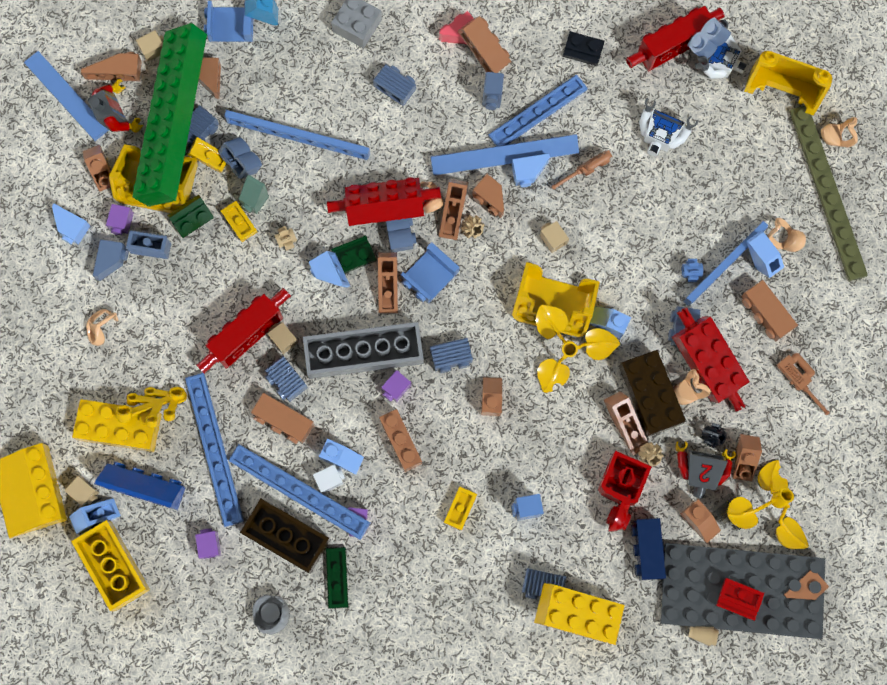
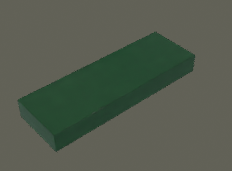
(337, 578)

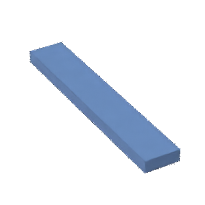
(65, 95)
(538, 111)
(723, 266)

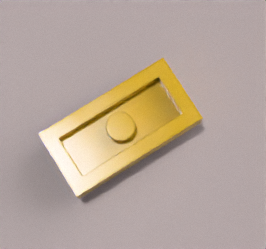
(207, 154)
(239, 221)
(460, 508)

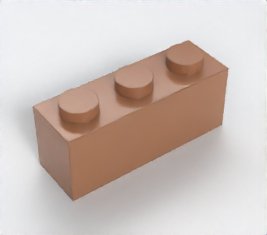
(484, 45)
(768, 311)
(282, 419)
(400, 440)

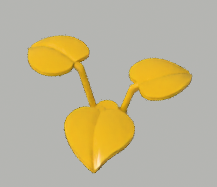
(552, 321)
(743, 515)

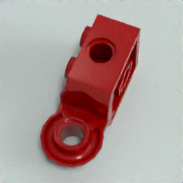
(623, 485)

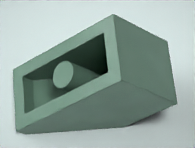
(253, 195)

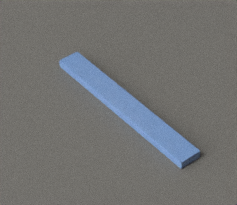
(297, 135)
(503, 154)
(214, 450)
(299, 492)

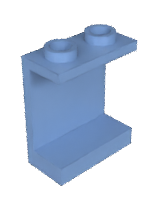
(228, 24)
(430, 274)

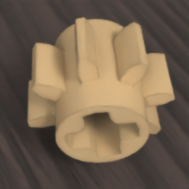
(472, 226)
(285, 238)
(650, 454)

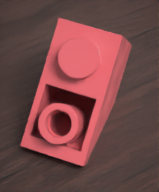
(450, 34)

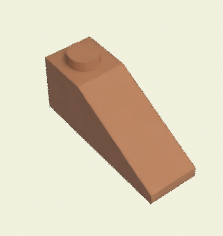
(120, 66)
(453, 209)
(387, 282)
(626, 421)

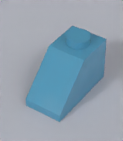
(262, 10)

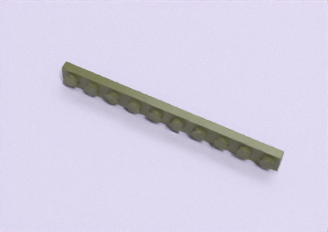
(828, 194)

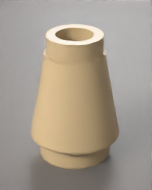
(705, 635)

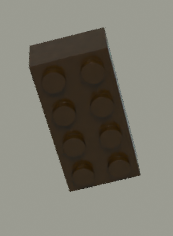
(652, 393)
(285, 536)

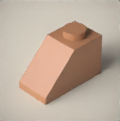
(210, 76)
(491, 397)
(701, 520)

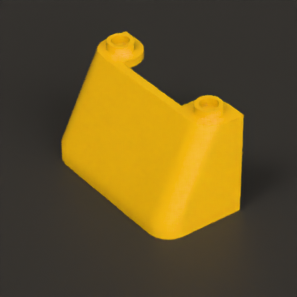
(791, 77)
(124, 176)
(575, 301)

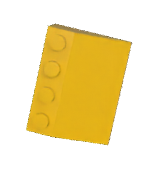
(30, 491)

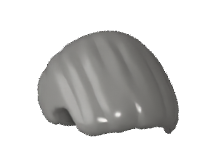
(270, 614)

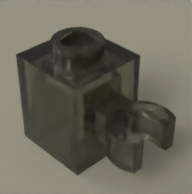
(720, 509)

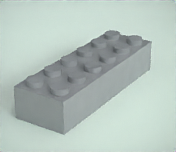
(363, 350)

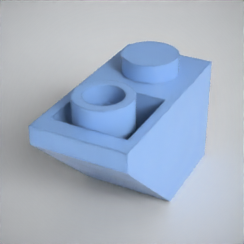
(764, 254)

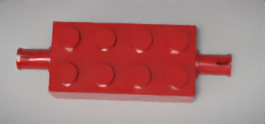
(671, 39)
(384, 201)
(243, 331)
(711, 357)

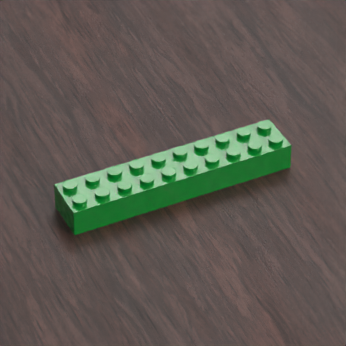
(170, 115)

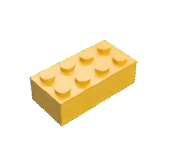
(98, 424)
(110, 565)
(579, 613)

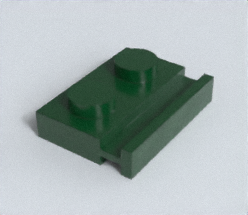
(190, 216)
(354, 254)

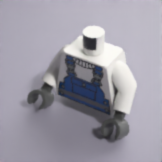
(723, 60)
(662, 130)

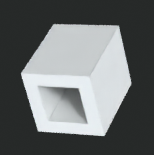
(329, 478)

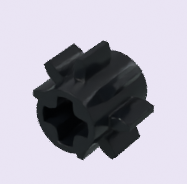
(714, 435)

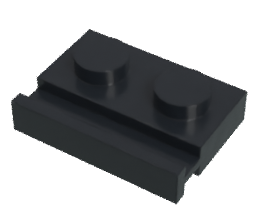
(583, 48)

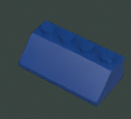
(141, 486)

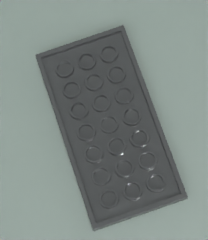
(697, 577)

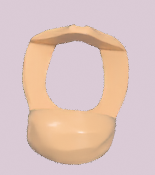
(832, 133)
(434, 204)
(795, 240)
(94, 332)
(685, 392)

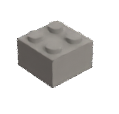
(356, 21)

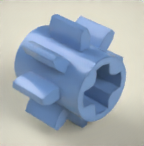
(692, 270)

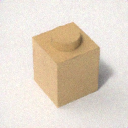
(150, 45)
(553, 236)
(282, 337)
(82, 492)

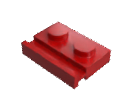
(740, 599)

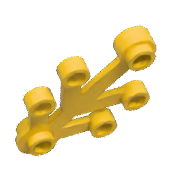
(174, 397)

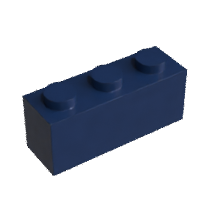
(648, 549)

